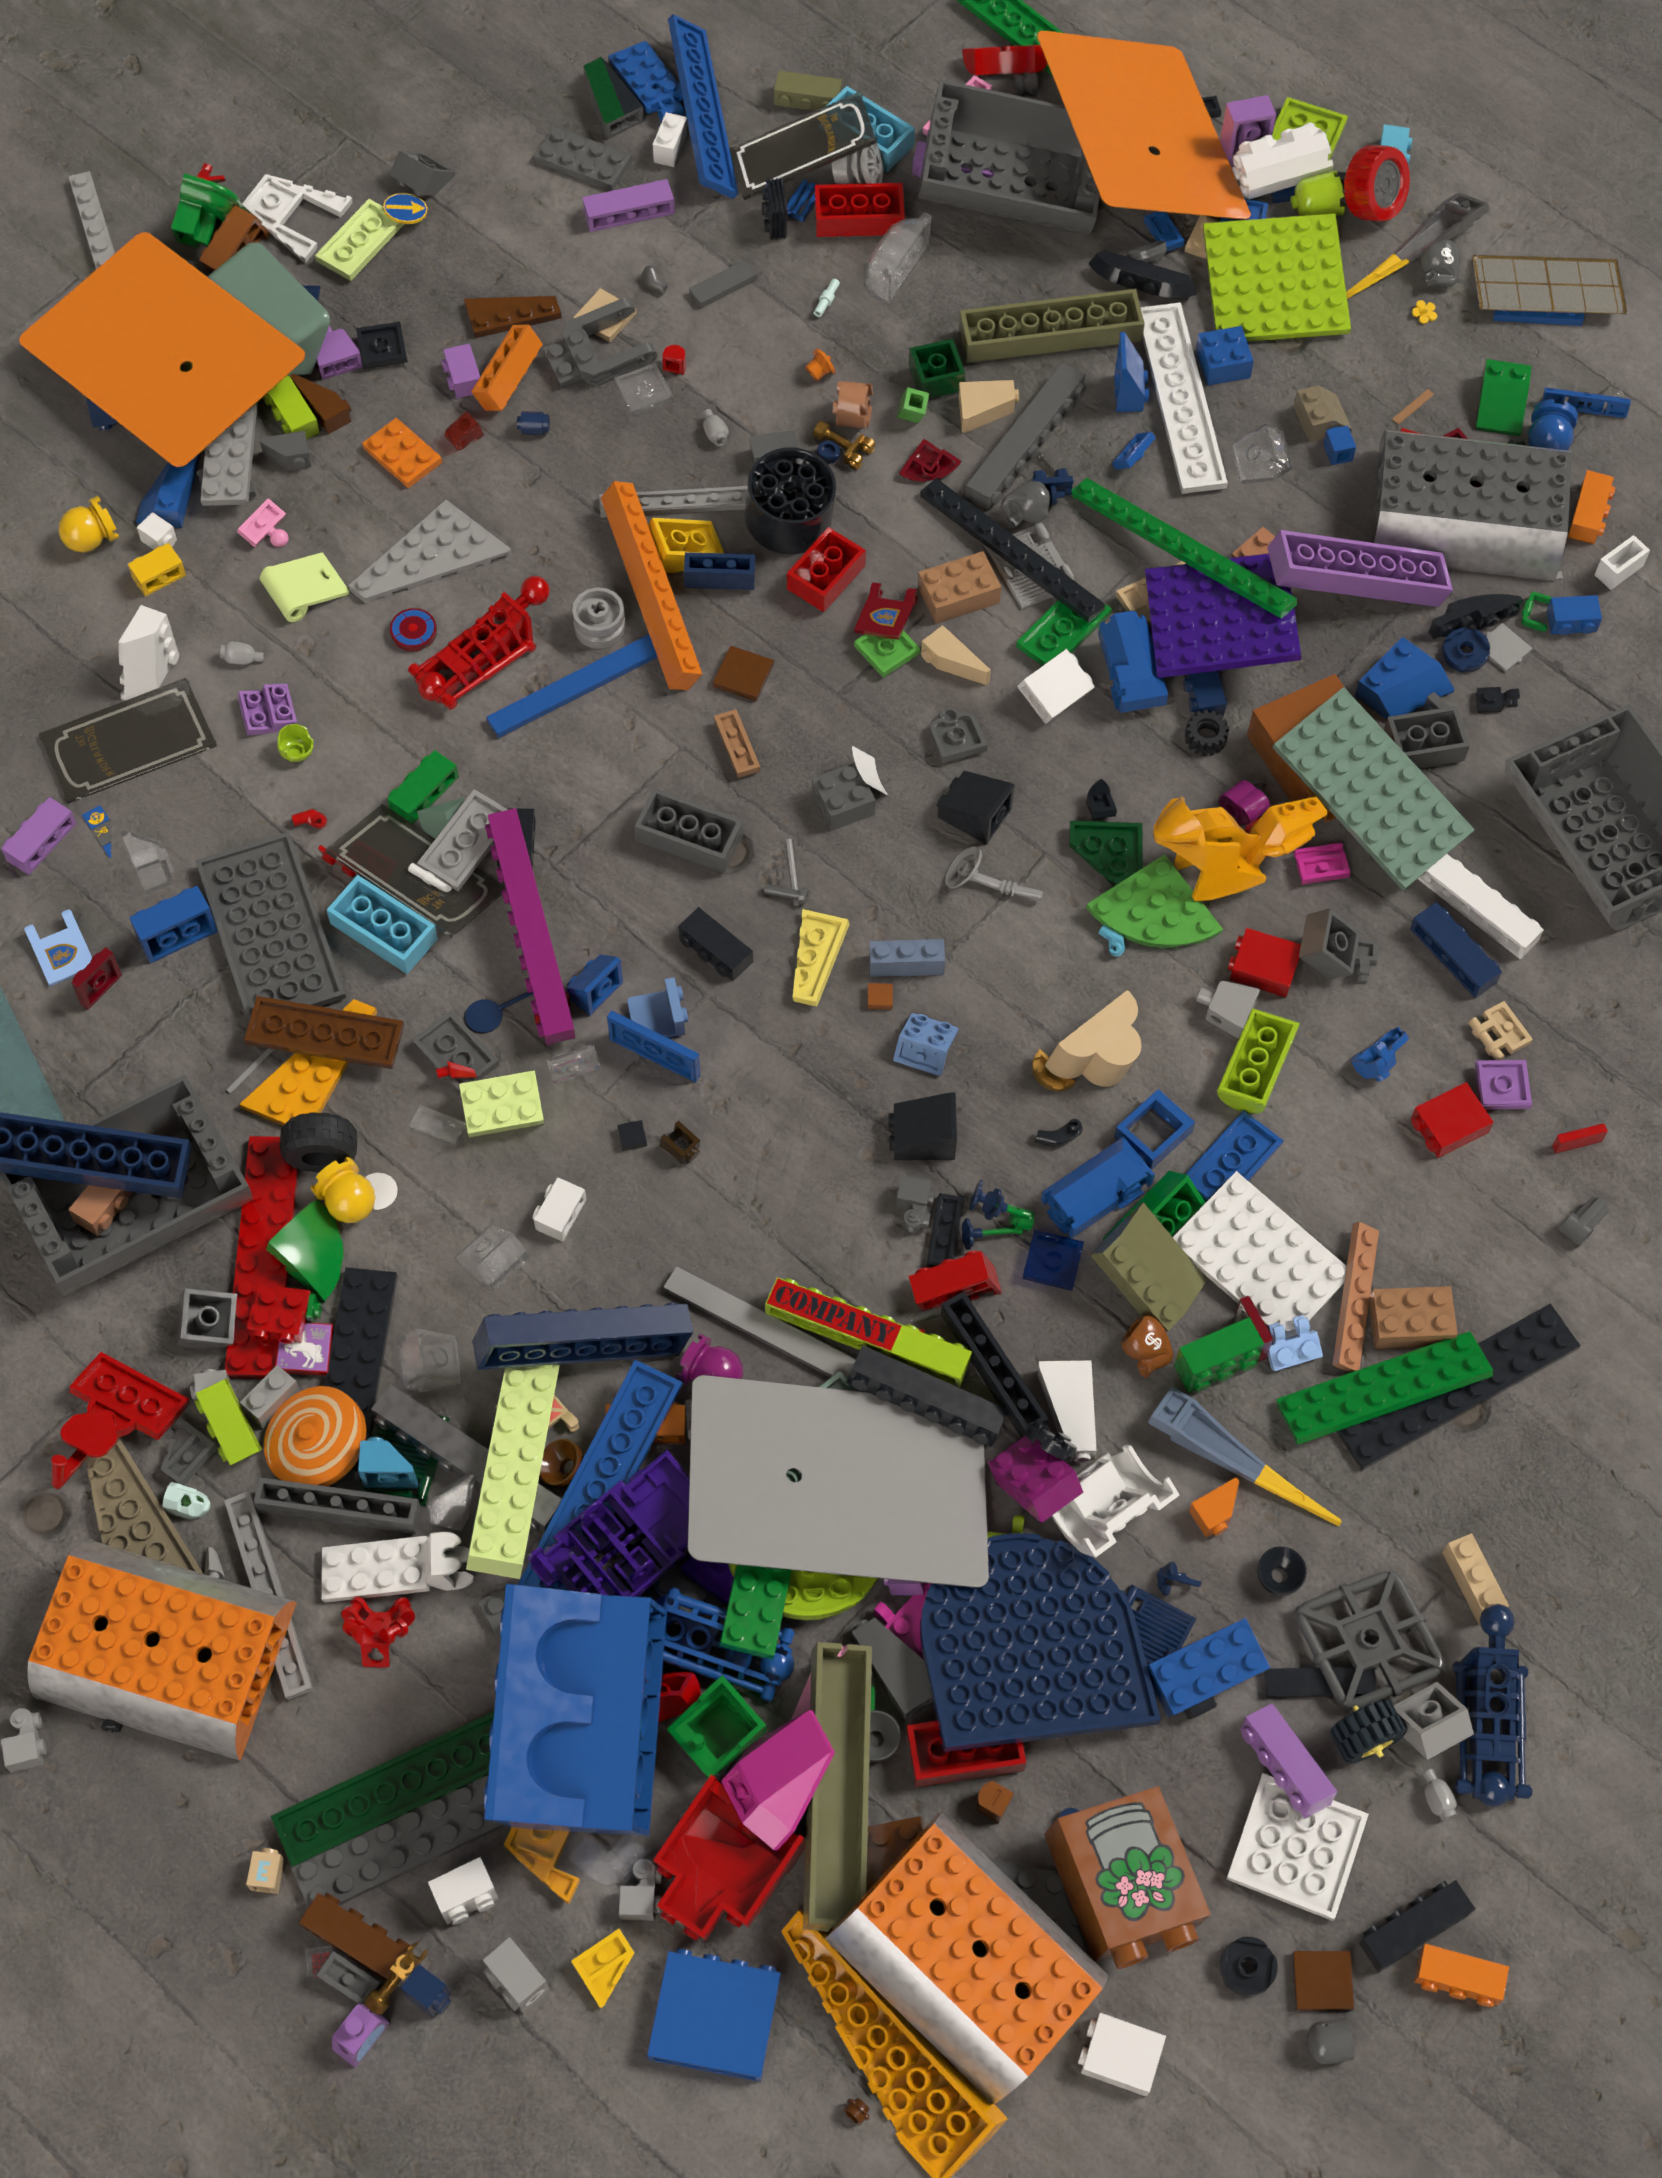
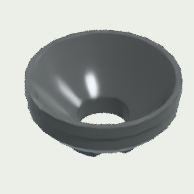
(1149, 253)
(886, 1726)

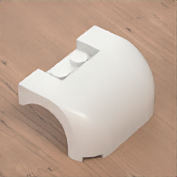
(1113, 1495)

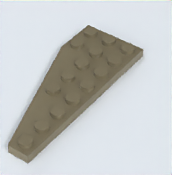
(130, 1512)

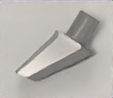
(212, 1564)

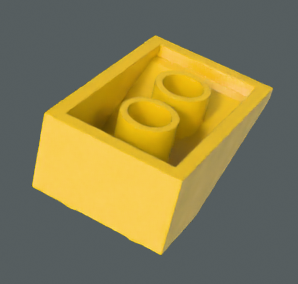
(679, 536)

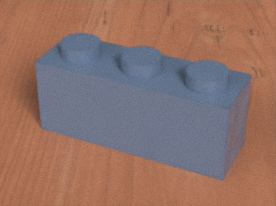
(906, 957)

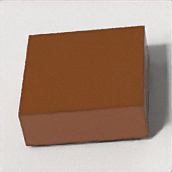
(880, 996)

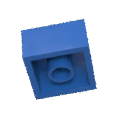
(1224, 355)

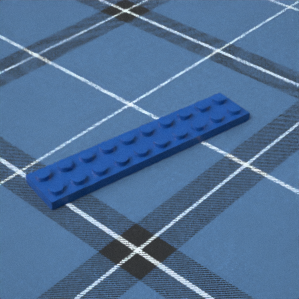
(702, 107)
(615, 1450)

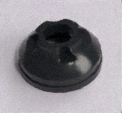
(1285, 1559)

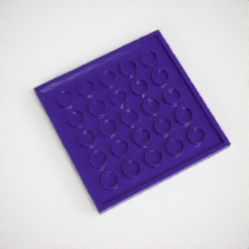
(1212, 628)

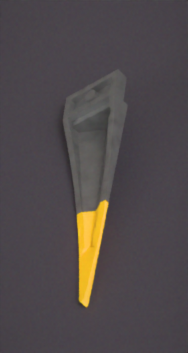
(1446, 222)

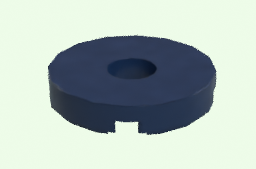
(1466, 661)

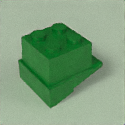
(717, 1728)

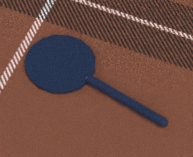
(486, 1015)

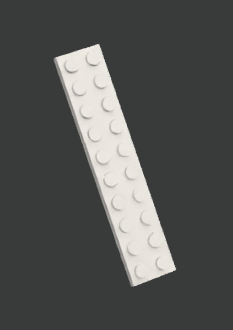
(1182, 399)

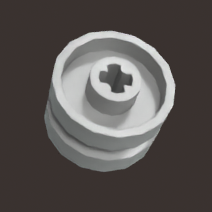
(598, 618)

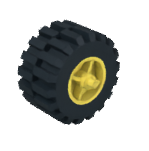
(1368, 1731)

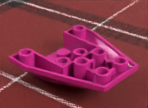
(778, 1778)

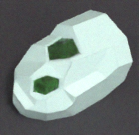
(185, 1502)

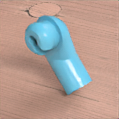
(1116, 940)

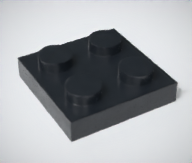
(381, 345)

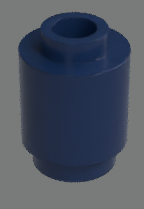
(533, 423)

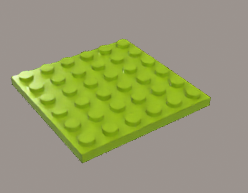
(1277, 277)

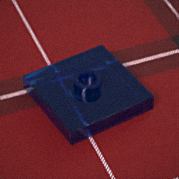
(1053, 1260)

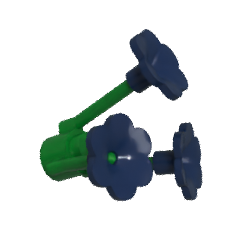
(992, 1206)

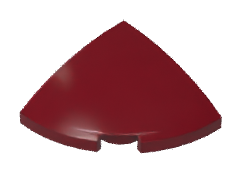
(929, 463)

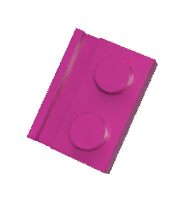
(1321, 863)

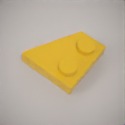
(604, 1965)

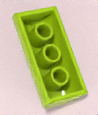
(1257, 1061)

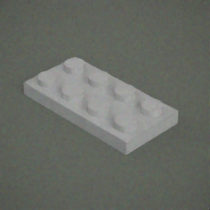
(461, 842)

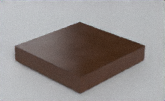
(743, 673)
(1323, 1981)

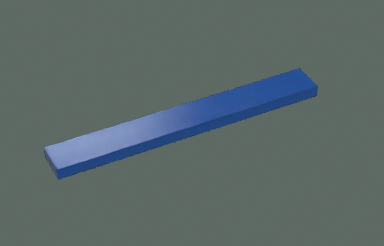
(572, 686)

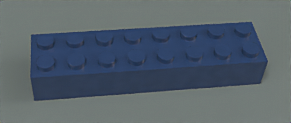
(93, 1155)
(581, 1336)

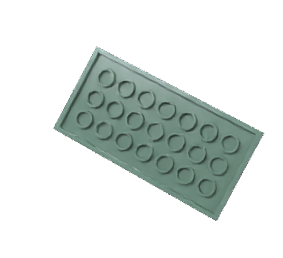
(1373, 788)

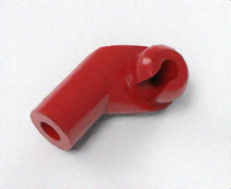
(310, 817)

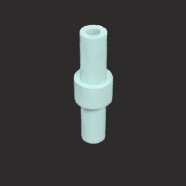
(826, 297)

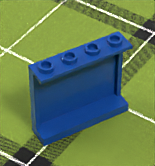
(714, 2015)

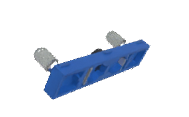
(1589, 403)

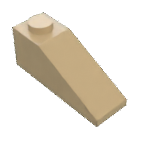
(952, 656)

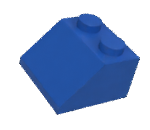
(595, 983)

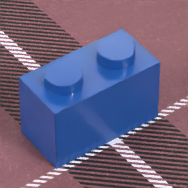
(1574, 614)

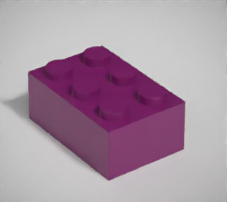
(1035, 1478)

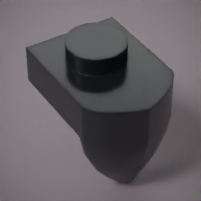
(1100, 800)

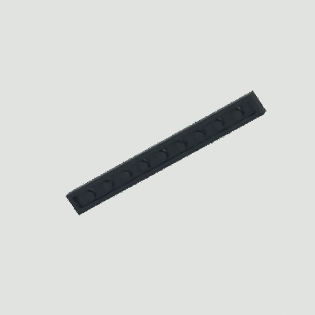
(1012, 550)

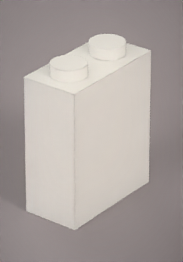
(1056, 686)
(1122, 2054)

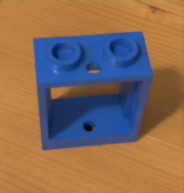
(1171, 1114)

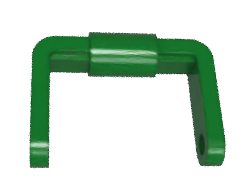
(1527, 608)

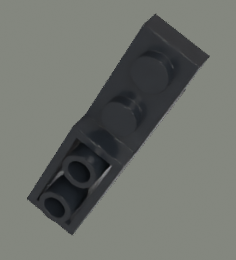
(1480, 610)

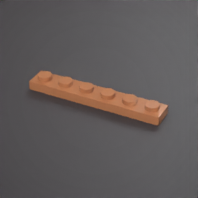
(1355, 1297)

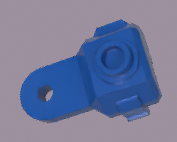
(1380, 1057)

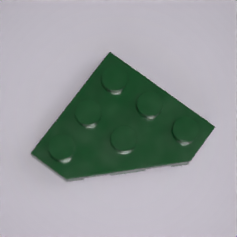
(1109, 847)

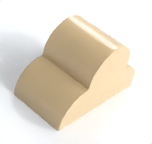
(1102, 1046)

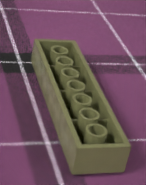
(1050, 325)

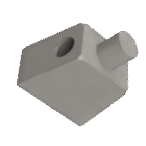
(1229, 1006)

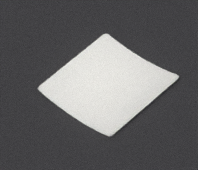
(867, 769)

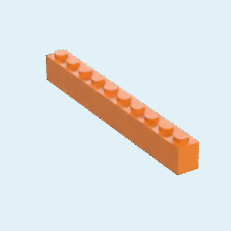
(651, 586)

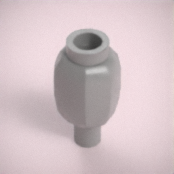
(715, 428)
(240, 653)
(1439, 1796)

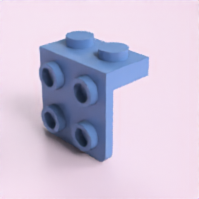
(660, 1010)

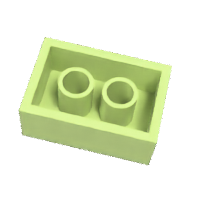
(501, 1103)

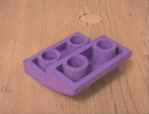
(266, 709)

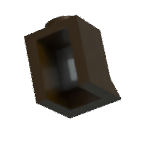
(681, 1143)

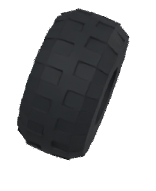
(317, 1140)

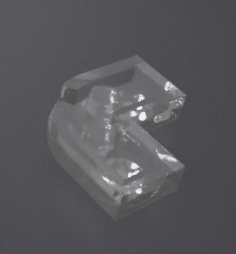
(610, 1867)

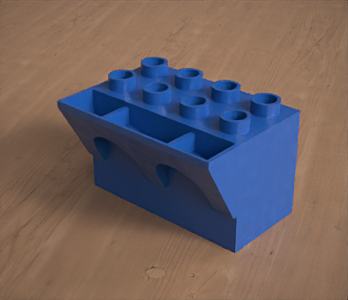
(575, 1712)

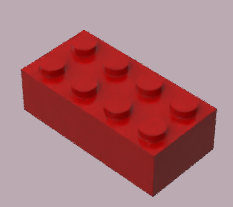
(857, 209)
(936, 1767)

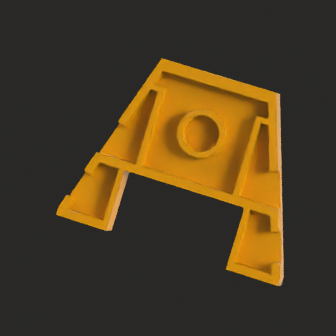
(540, 1853)

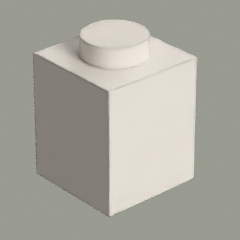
(156, 532)

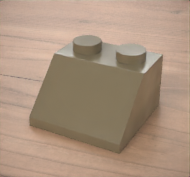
(1319, 411)

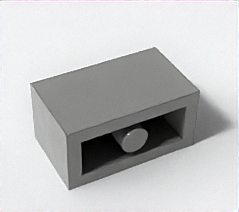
(268, 1396)

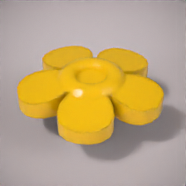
(1424, 312)

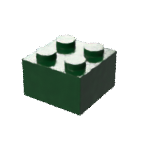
(936, 368)

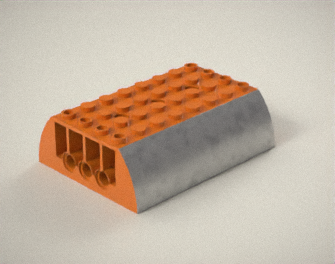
(163, 1685)
(938, 1983)

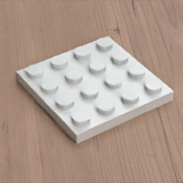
(1294, 1856)

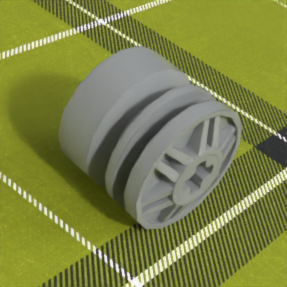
(860, 167)

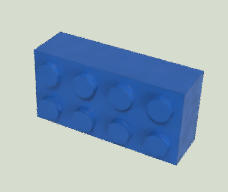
(1207, 1667)

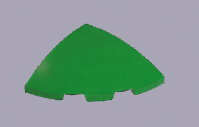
(311, 1249)

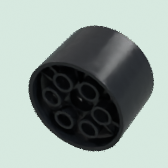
(801, 527)

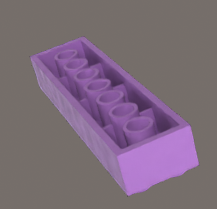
(1359, 568)

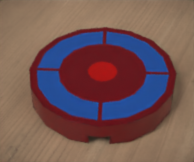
(413, 629)

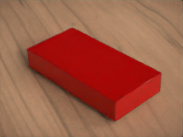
(1579, 1138)

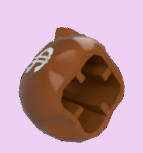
(1148, 1344)

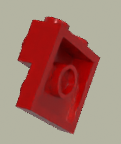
(278, 1314)

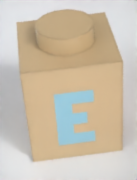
(265, 1871)

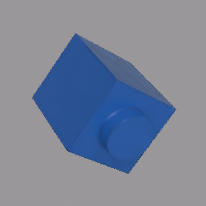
(1339, 445)

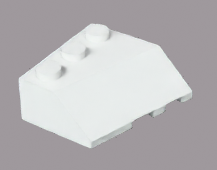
(146, 652)

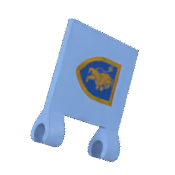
(60, 953)

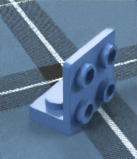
(925, 1043)

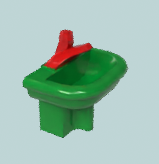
(201, 206)

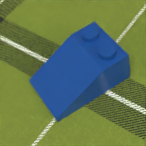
(1129, 378)

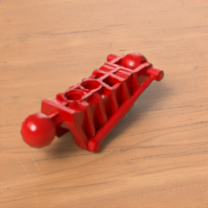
(500, 637)

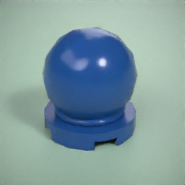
(1552, 425)

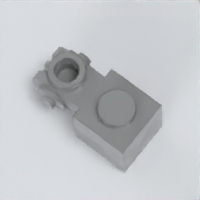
(26, 1748)
(640, 1901)

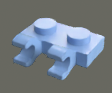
(1295, 1349)

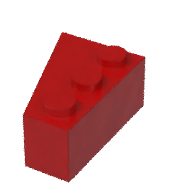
(951, 1277)

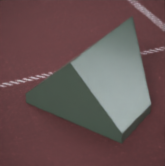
(437, 817)

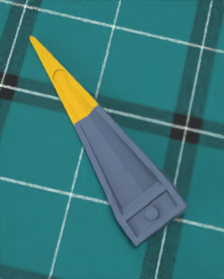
(1200, 1433)

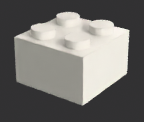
(463, 1891)

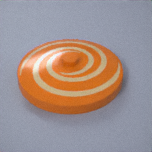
(315, 1436)

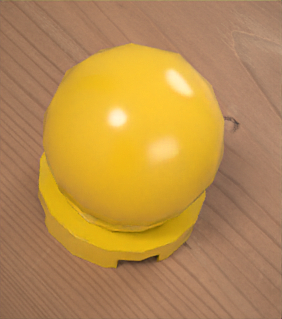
(85, 527)
(345, 1192)

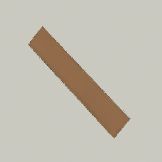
(1413, 406)

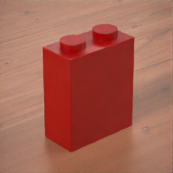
(1264, 962)
(1451, 1120)

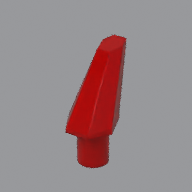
(456, 1071)

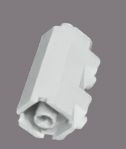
(1276, 165)

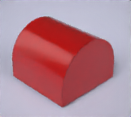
(674, 359)

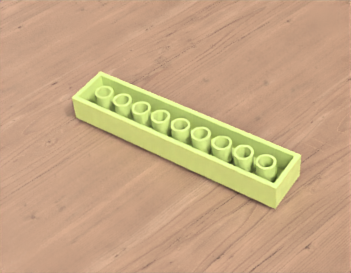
(512, 1471)

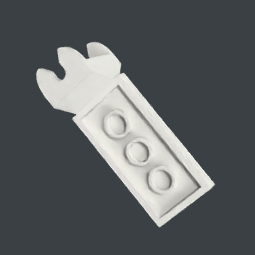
(394, 1567)

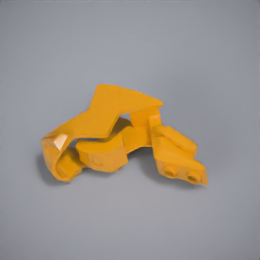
(1227, 853)

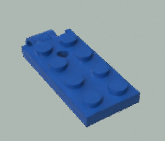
(642, 73)

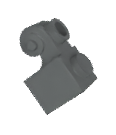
(915, 1196)

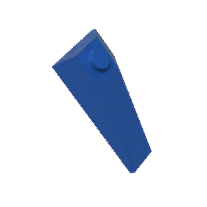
(170, 494)

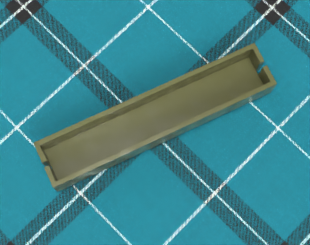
(839, 1806)

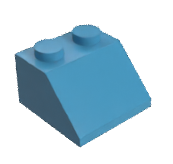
(384, 1466)

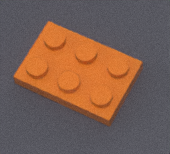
(402, 452)

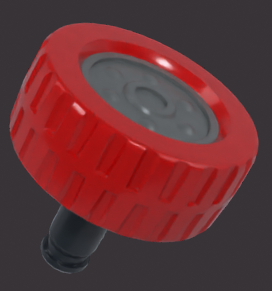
(1376, 182)

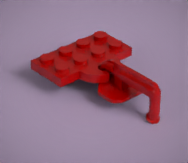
(117, 1405)

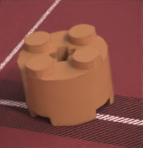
(853, 404)

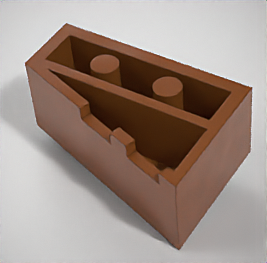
(234, 234)

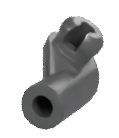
(651, 280)

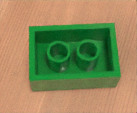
(1219, 1355)

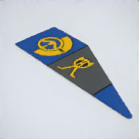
(100, 826)

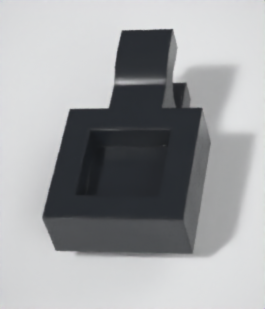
(1492, 700)

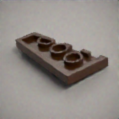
(500, 313)

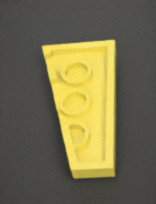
(818, 949)

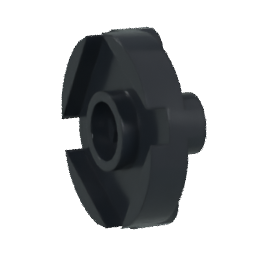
(1056, 1445)
(1235, 1976)

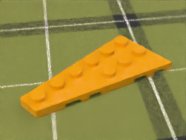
(300, 1083)

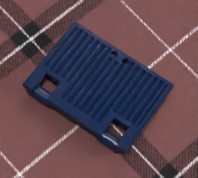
(1159, 1625)

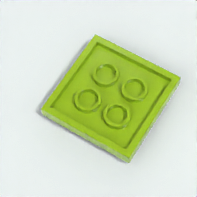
(1298, 113)

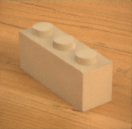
(1473, 1575)

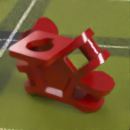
(377, 1628)

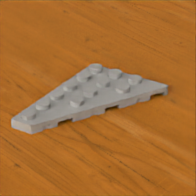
(436, 547)

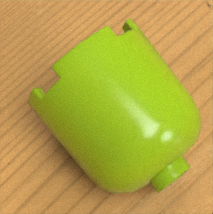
(1318, 195)

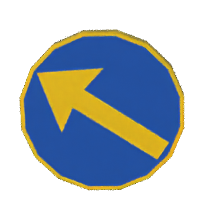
(405, 208)

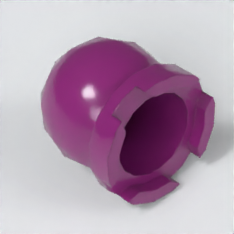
(710, 1361)

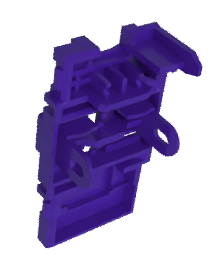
(654, 1502)

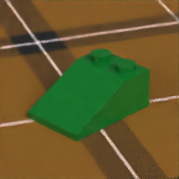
(1503, 397)

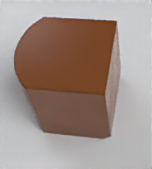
(994, 1800)

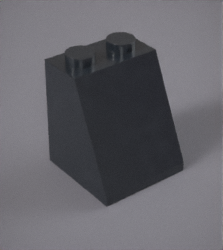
(976, 804)
(924, 1128)

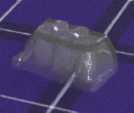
(896, 257)

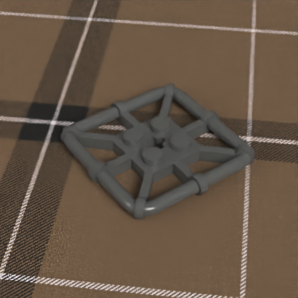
(1364, 1655)

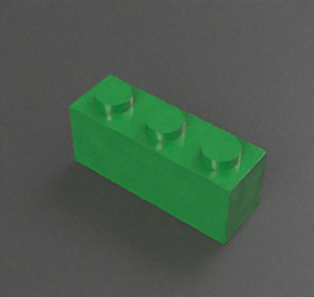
(423, 786)

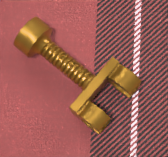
(851, 456)
(405, 1964)

